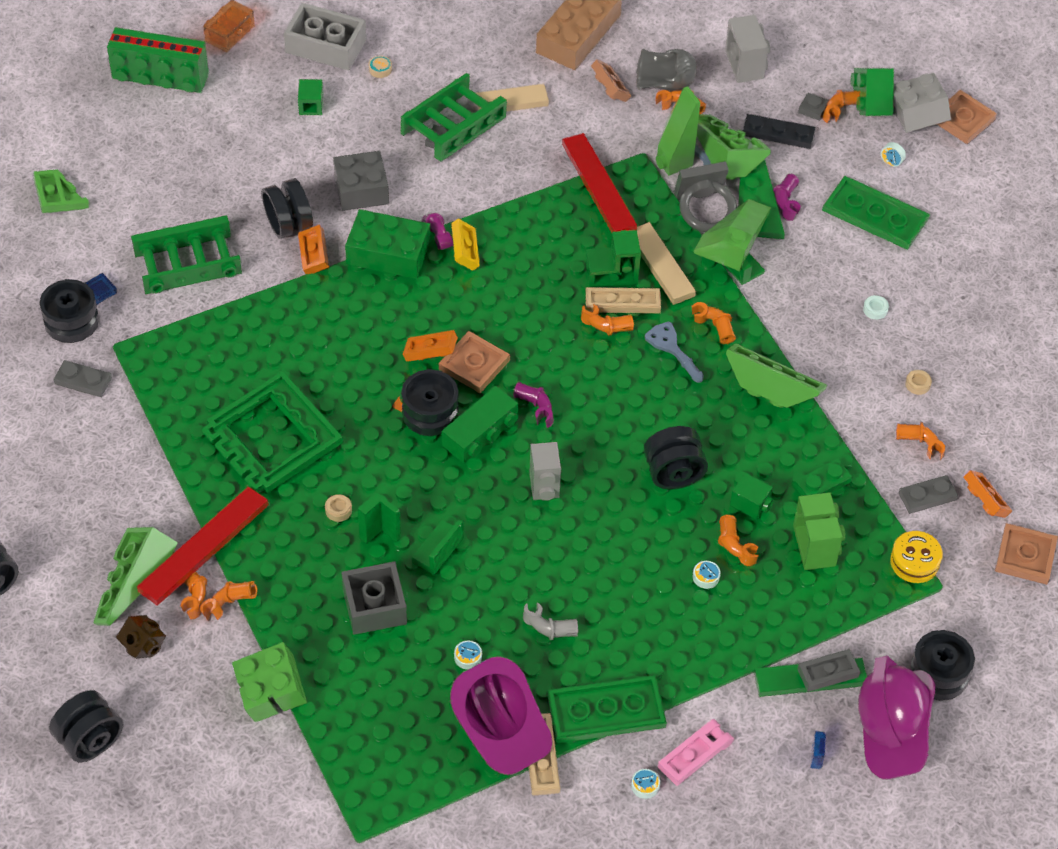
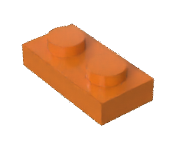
(313, 249)
(430, 346)
(982, 488)

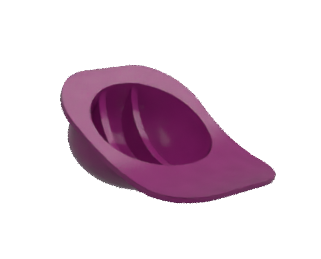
(501, 715)
(895, 718)

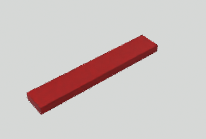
(598, 183)
(202, 546)

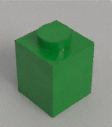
(310, 97)
(752, 496)

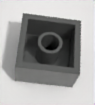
(361, 180)
(374, 598)

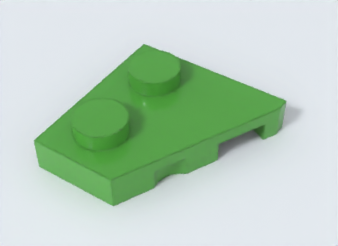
(57, 193)

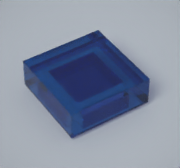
(101, 287)
(818, 750)

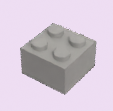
(747, 48)
(920, 102)

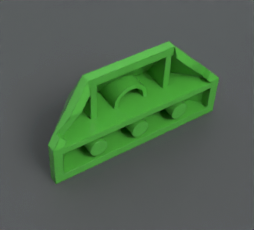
(771, 379)

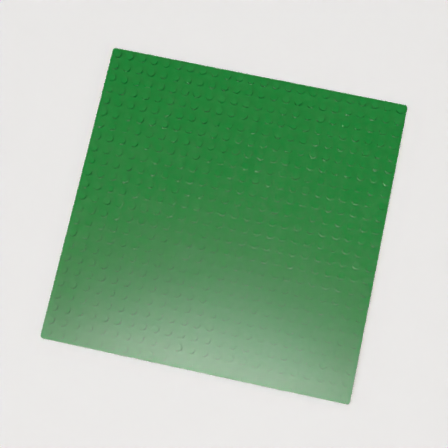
(600, 553)

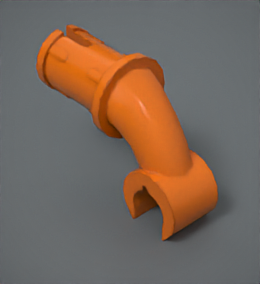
(670, 97)
(840, 99)
(719, 319)
(607, 324)
(921, 433)
(730, 541)
(197, 588)
(229, 594)

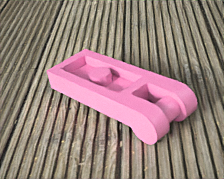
(694, 752)

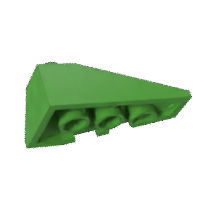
(679, 135)
(730, 146)
(734, 235)
(137, 556)

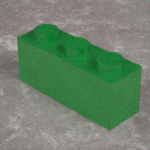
(480, 424)

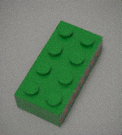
(158, 60)

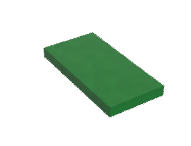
(876, 212)
(606, 709)

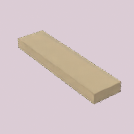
(663, 265)

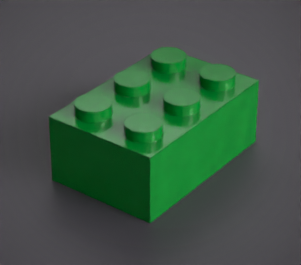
(387, 243)

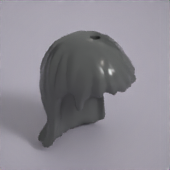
(666, 70)

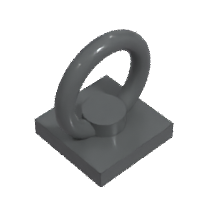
(701, 183)

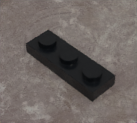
(779, 131)

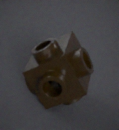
(141, 636)

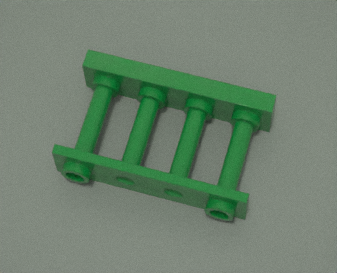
(460, 133)
(181, 236)

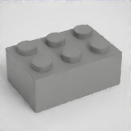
(325, 36)

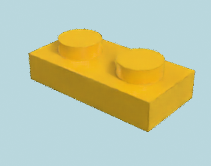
(465, 244)

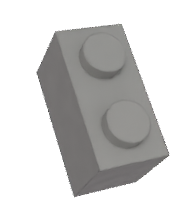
(545, 471)

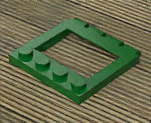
(298, 410)

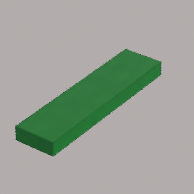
(787, 680)

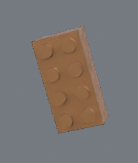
(576, 30)

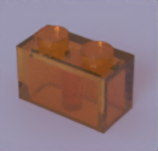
(228, 25)

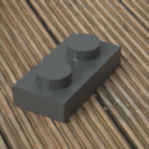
(82, 378)
(928, 494)
(828, 670)

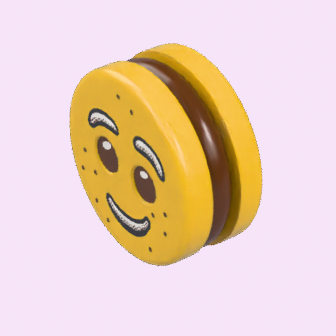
(916, 556)

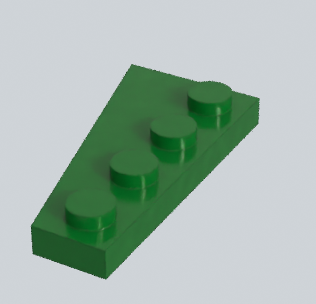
(758, 188)

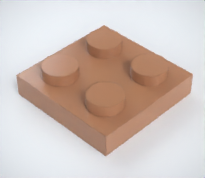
(967, 117)
(474, 362)
(1026, 553)

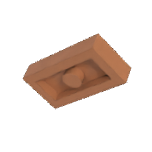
(614, 87)

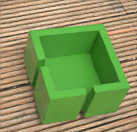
(818, 531)
(267, 676)

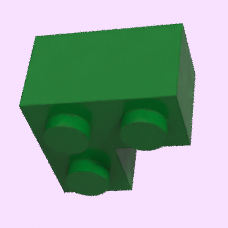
(875, 90)
(616, 264)

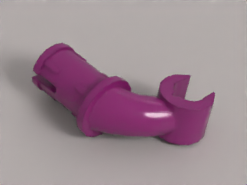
(783, 194)
(442, 238)
(539, 398)

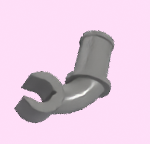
(550, 627)

